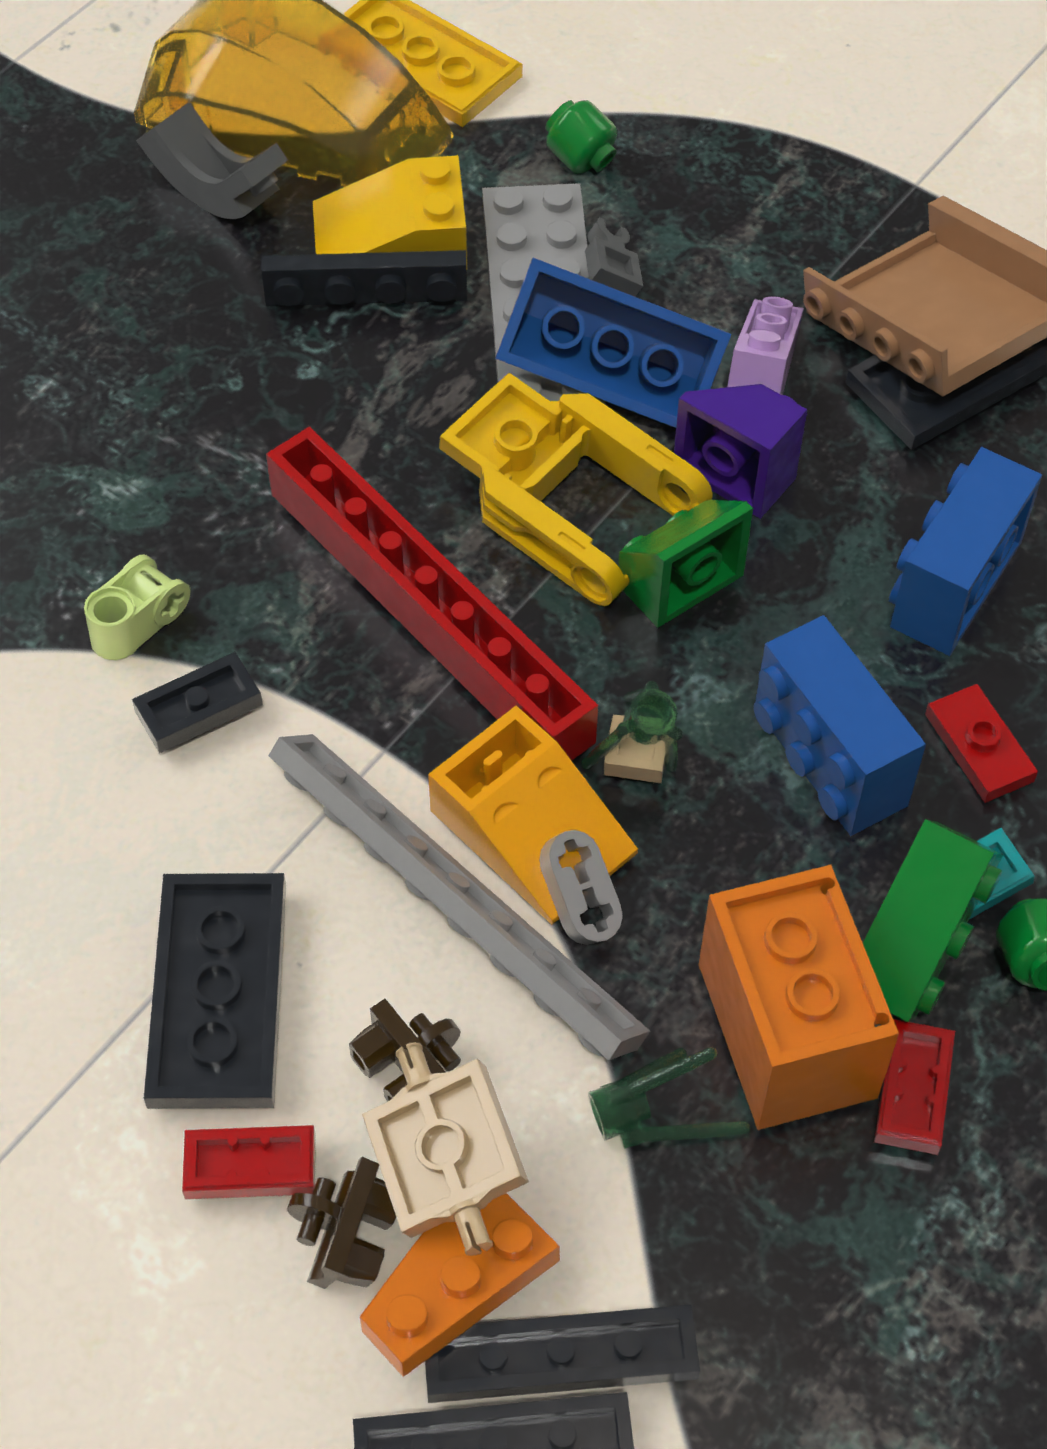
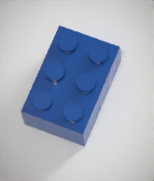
(962, 549)
(837, 725)

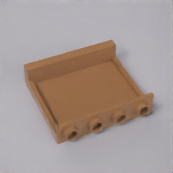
(943, 300)

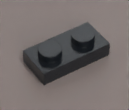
(197, 702)

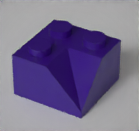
(742, 441)

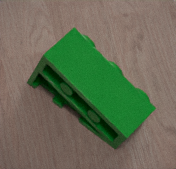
(928, 916)

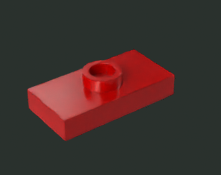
(981, 743)
(916, 1088)
(248, 1162)

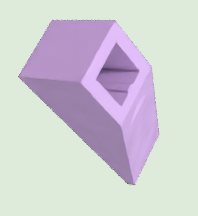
(766, 344)

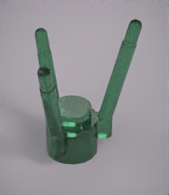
(647, 722)
(623, 1103)

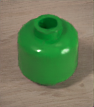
(581, 136)
(1024, 942)

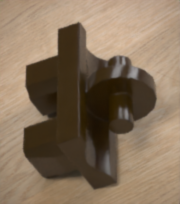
(388, 1032)
(340, 1253)

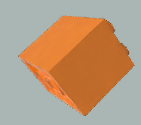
(796, 997)

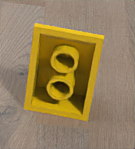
(395, 210)

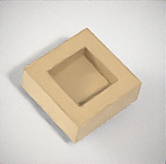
(635, 759)

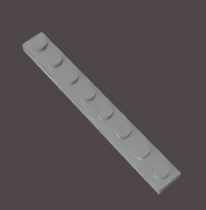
(470, 906)

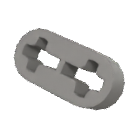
(593, 885)

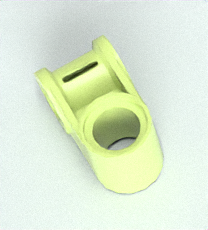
(133, 608)

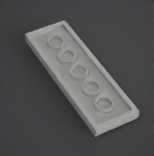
(523, 225)

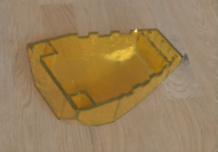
(295, 80)

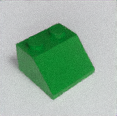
(687, 558)

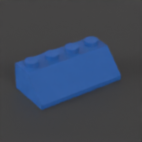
(609, 343)

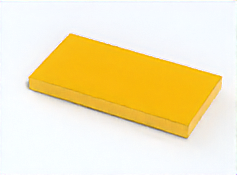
(447, 62)

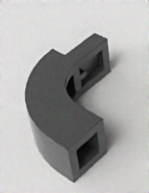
(208, 170)

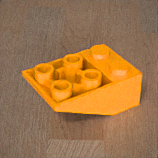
(513, 795)

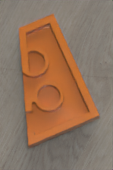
(444, 1292)

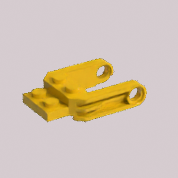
(530, 444)

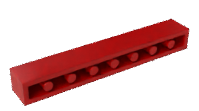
(427, 592)

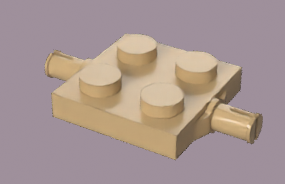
(444, 1148)

